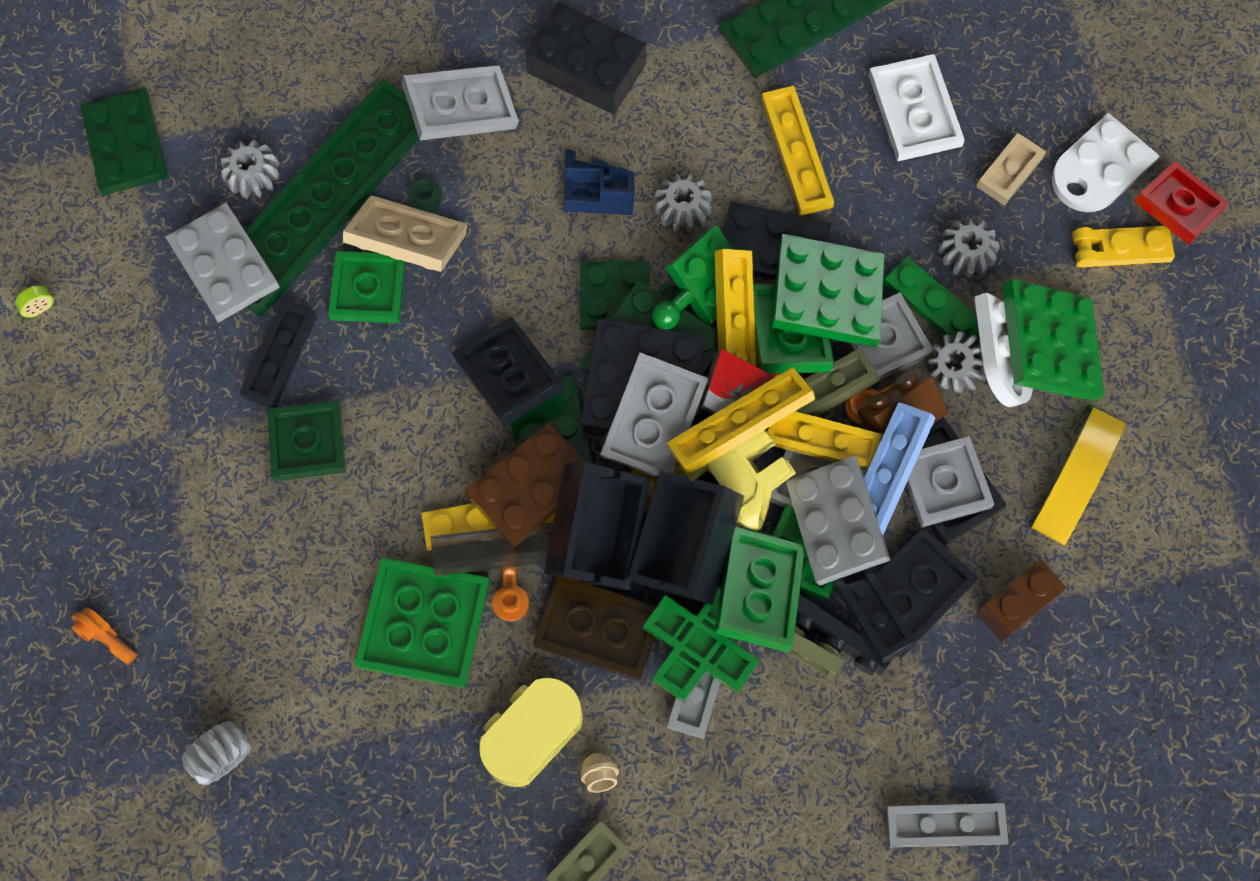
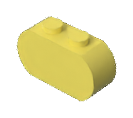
(530, 731)

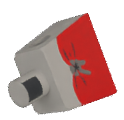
(729, 381)

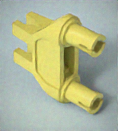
(739, 473)

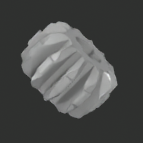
(250, 169)
(683, 213)
(960, 239)
(948, 359)
(216, 753)

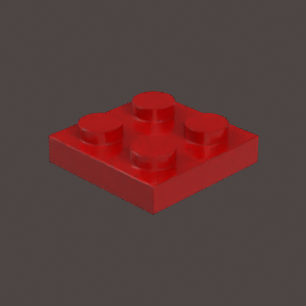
(1181, 202)

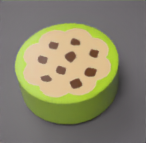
(34, 301)

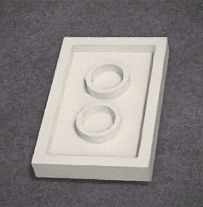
(916, 107)

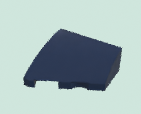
(597, 187)

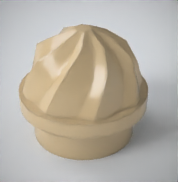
(599, 773)

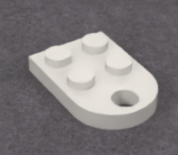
(1103, 163)
(996, 351)

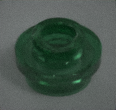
(421, 187)

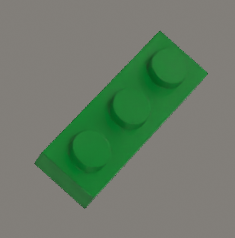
(931, 300)

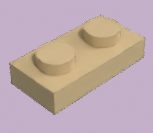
(1011, 169)

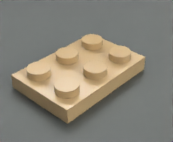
(405, 233)

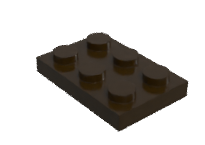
(596, 628)

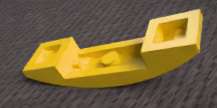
(1079, 476)

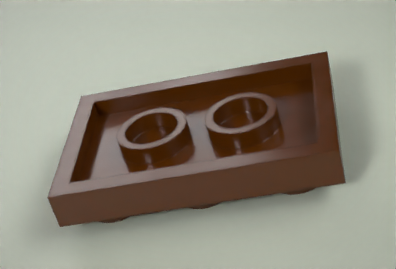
(524, 485)

